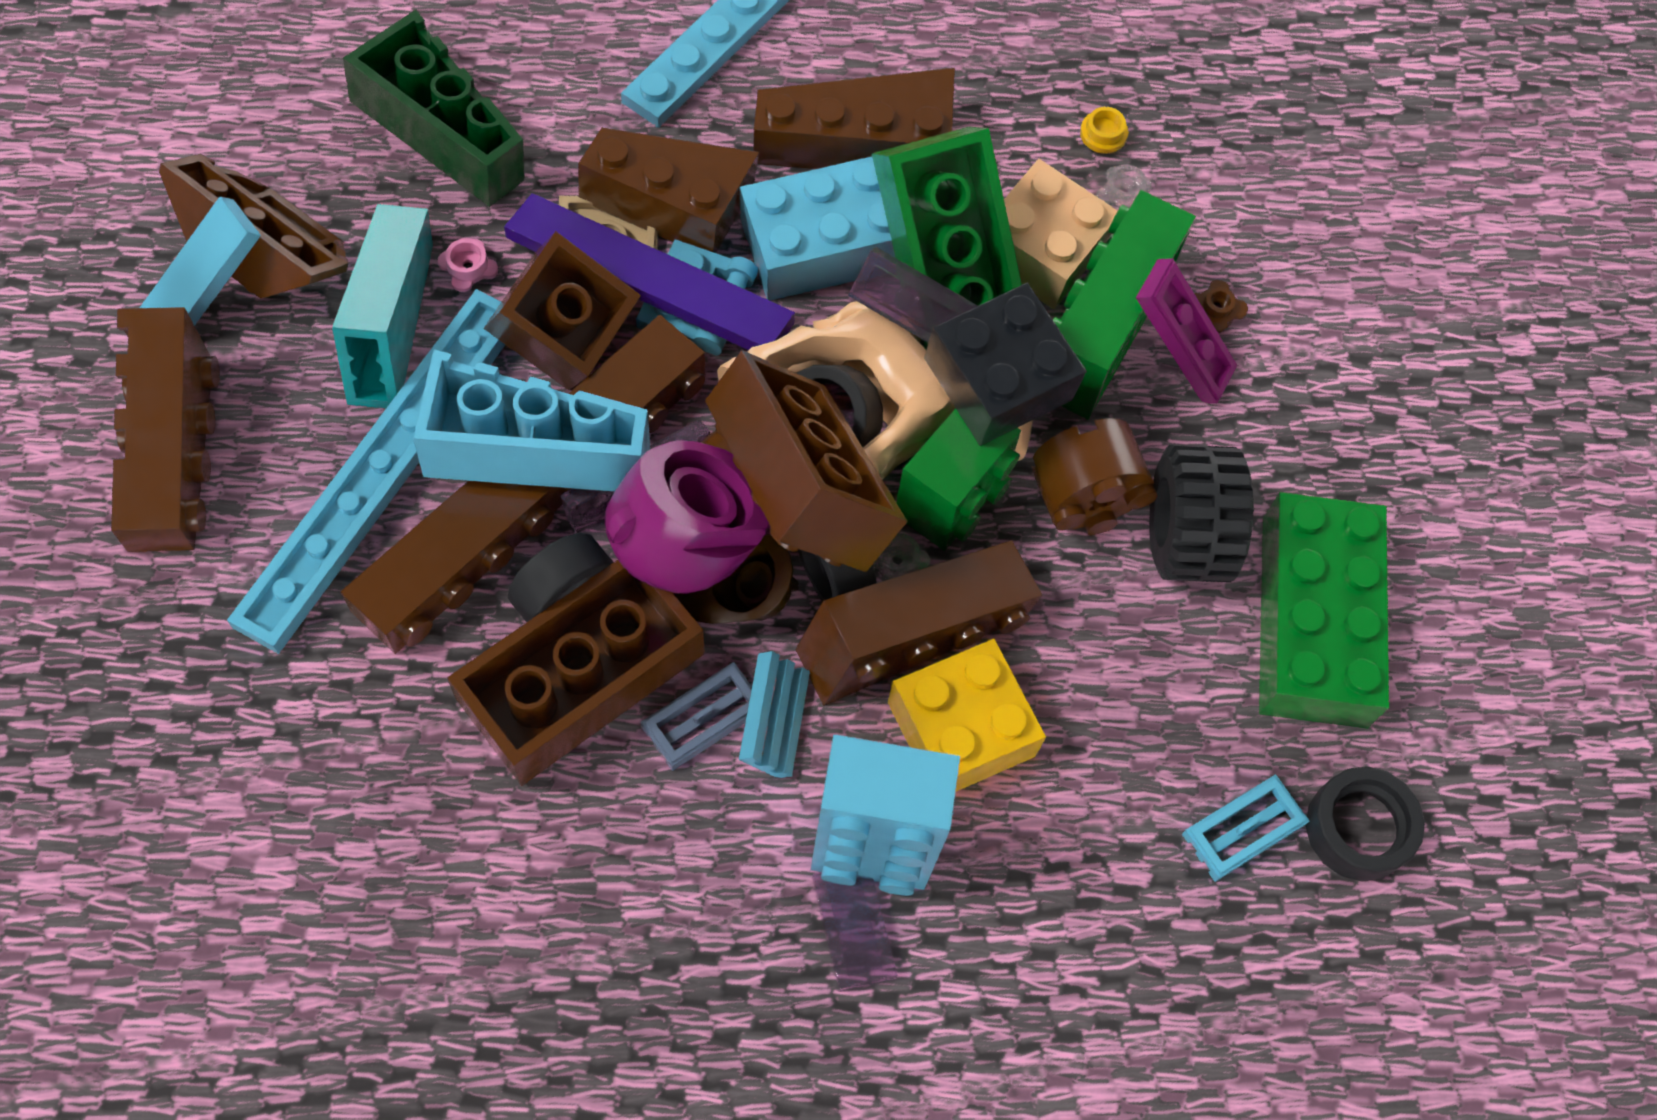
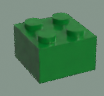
(953, 480)

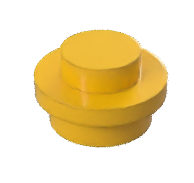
(1104, 130)

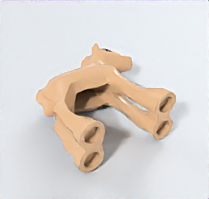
(891, 360)

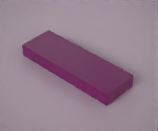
(1186, 330)

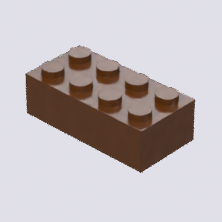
(803, 464)
(575, 668)

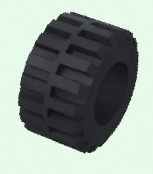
(1201, 513)

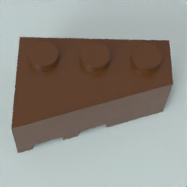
(667, 184)

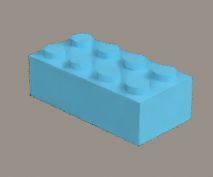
(814, 227)
(884, 814)

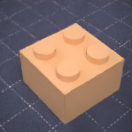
(1054, 230)

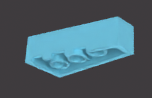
(523, 432)

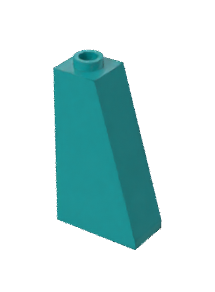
(383, 305)

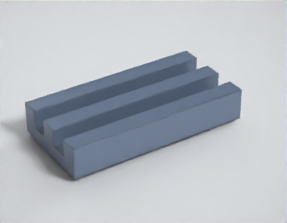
(664, 743)

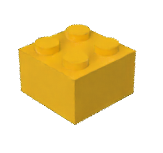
(970, 711)

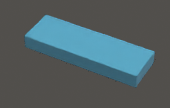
(205, 261)

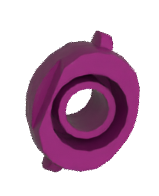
(683, 517)

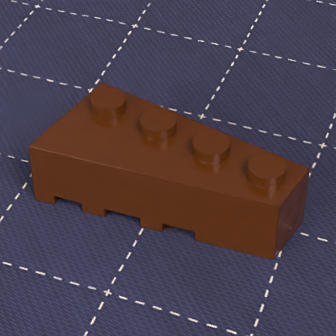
(850, 117)
(162, 430)
(914, 619)

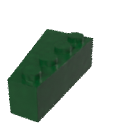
(433, 107)

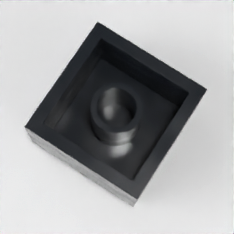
(1004, 363)

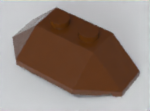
(291, 244)

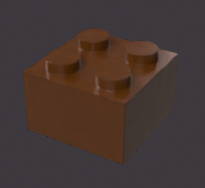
(562, 311)

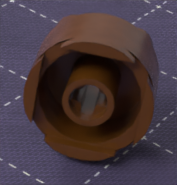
(1093, 476)

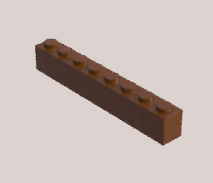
(487, 520)

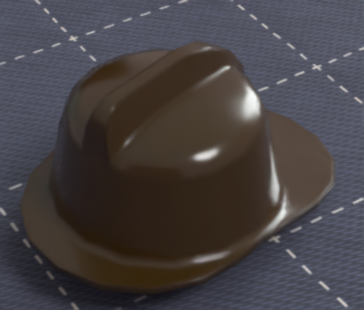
(751, 592)

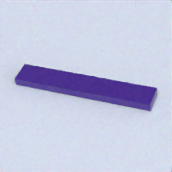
(656, 276)

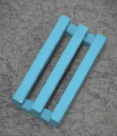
(781, 717)
(1208, 851)

